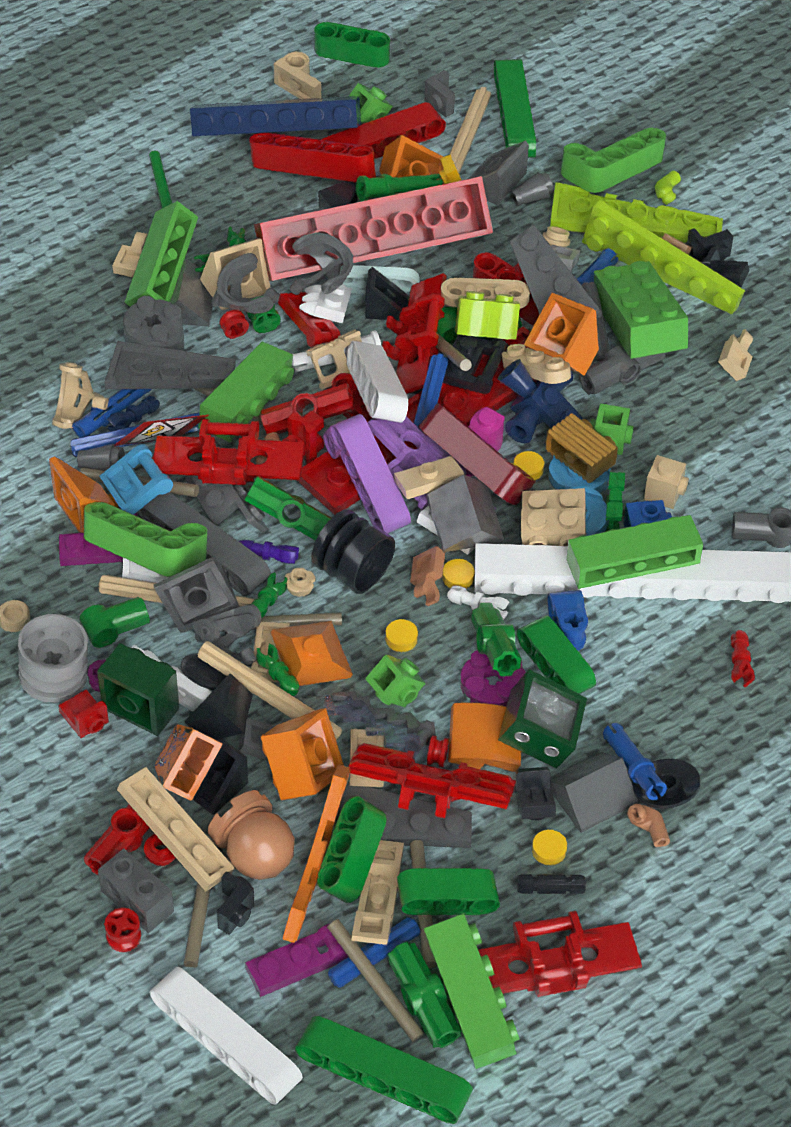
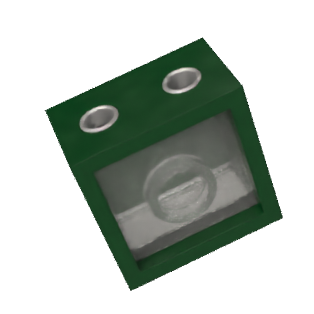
(542, 719)

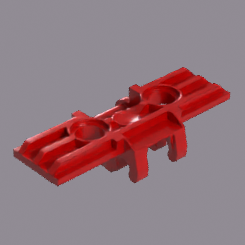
(417, 332)
(229, 464)
(445, 785)
(561, 967)

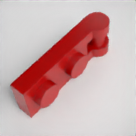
(315, 328)

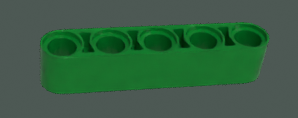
(514, 104)
(384, 1069)

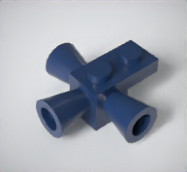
(535, 402)

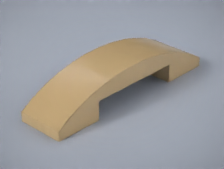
(379, 895)

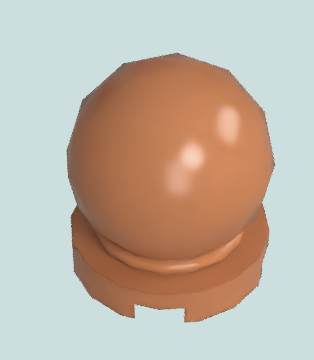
(255, 838)

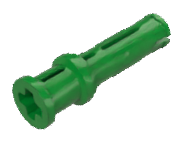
(388, 185)

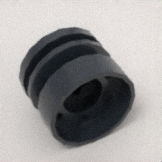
(353, 551)

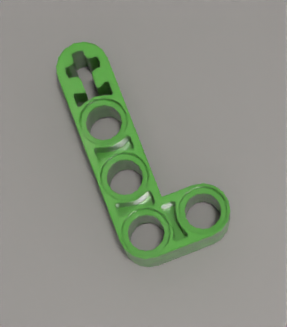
(615, 163)
(143, 541)

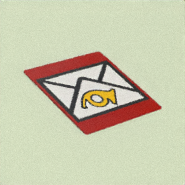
(150, 430)

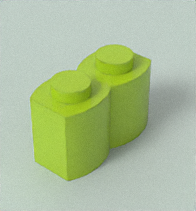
(487, 316)

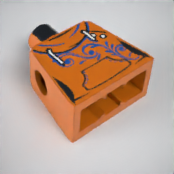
(186, 759)

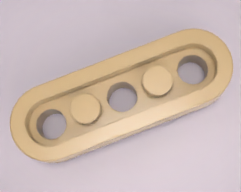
(456, 287)
(539, 365)

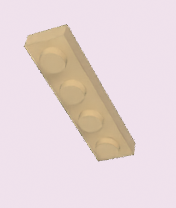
(175, 828)

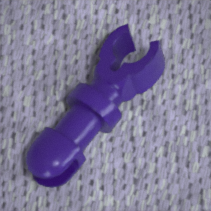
(281, 553)

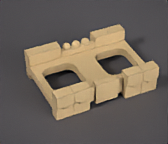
(336, 349)

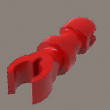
(741, 658)

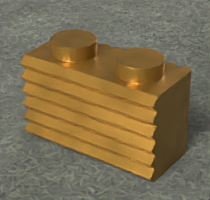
(581, 447)

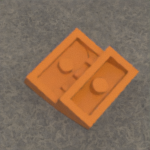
(476, 735)

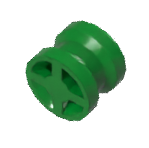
(265, 321)

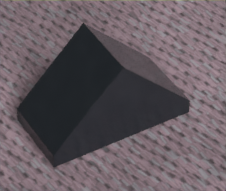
(338, 195)
(383, 297)
(223, 711)
(224, 778)

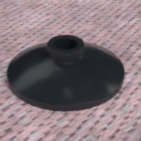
(201, 672)
(681, 783)

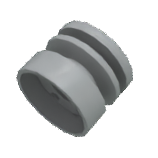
(53, 658)

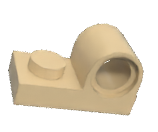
(294, 76)

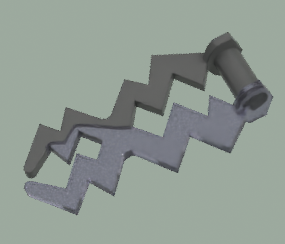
(369, 715)

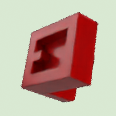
(84, 713)

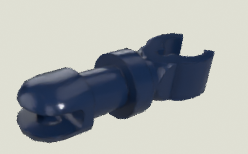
(133, 413)

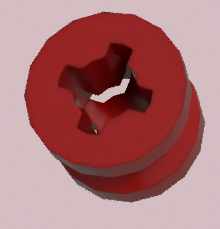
(118, 922)

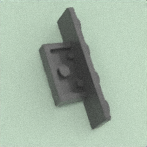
(223, 499)

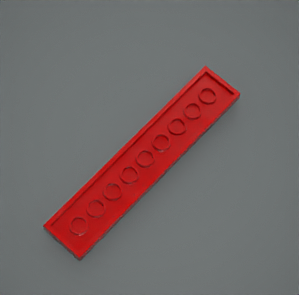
(328, 477)

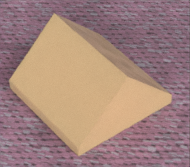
(253, 284)

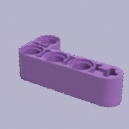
(368, 471)

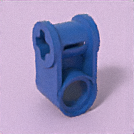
(569, 614)

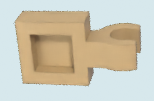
(128, 256)
(735, 356)

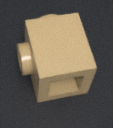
(666, 481)

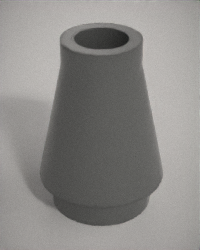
(534, 189)
(100, 457)

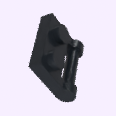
(474, 349)

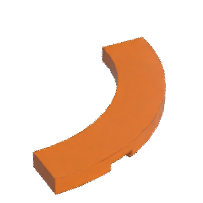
(317, 854)

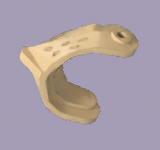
(66, 412)

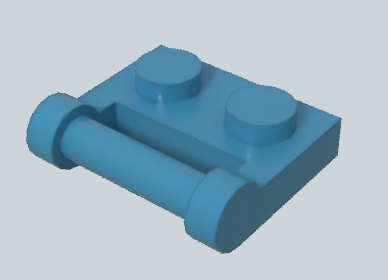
(127, 486)

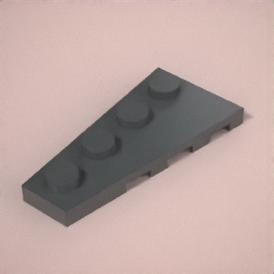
(546, 271)
(164, 368)
(417, 822)

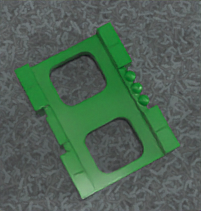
(614, 500)

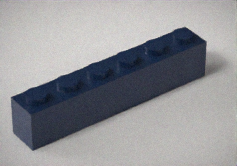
(275, 116)

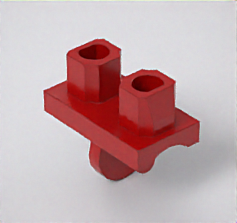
(305, 430)

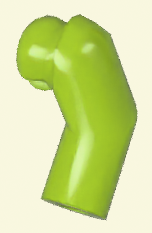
(665, 185)

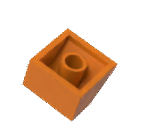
(302, 754)

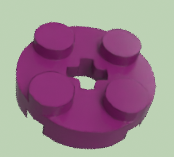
(477, 687)

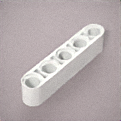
(377, 381)
(226, 1035)

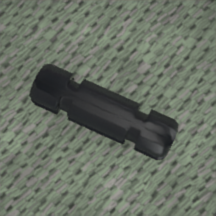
(551, 884)

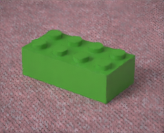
(641, 309)

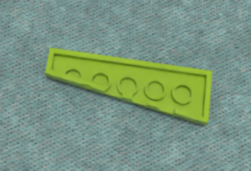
(574, 207)
(634, 243)

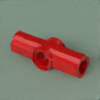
(326, 404)
(116, 838)

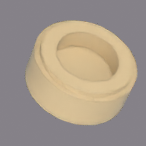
(14, 615)

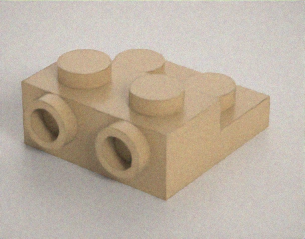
(553, 516)

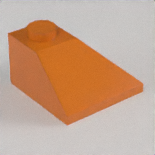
(409, 158)
(566, 332)
(75, 491)
(312, 653)

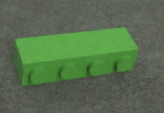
(163, 254)
(249, 387)
(634, 551)
(471, 992)

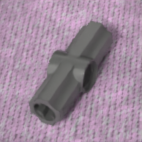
(615, 368)
(771, 527)

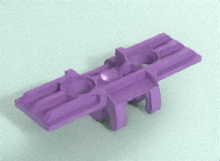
(394, 434)

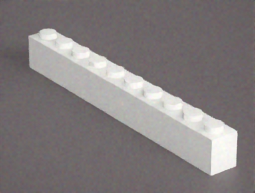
(718, 576)

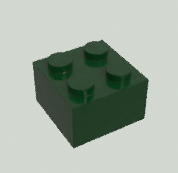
(139, 688)

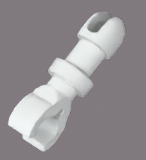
(460, 595)

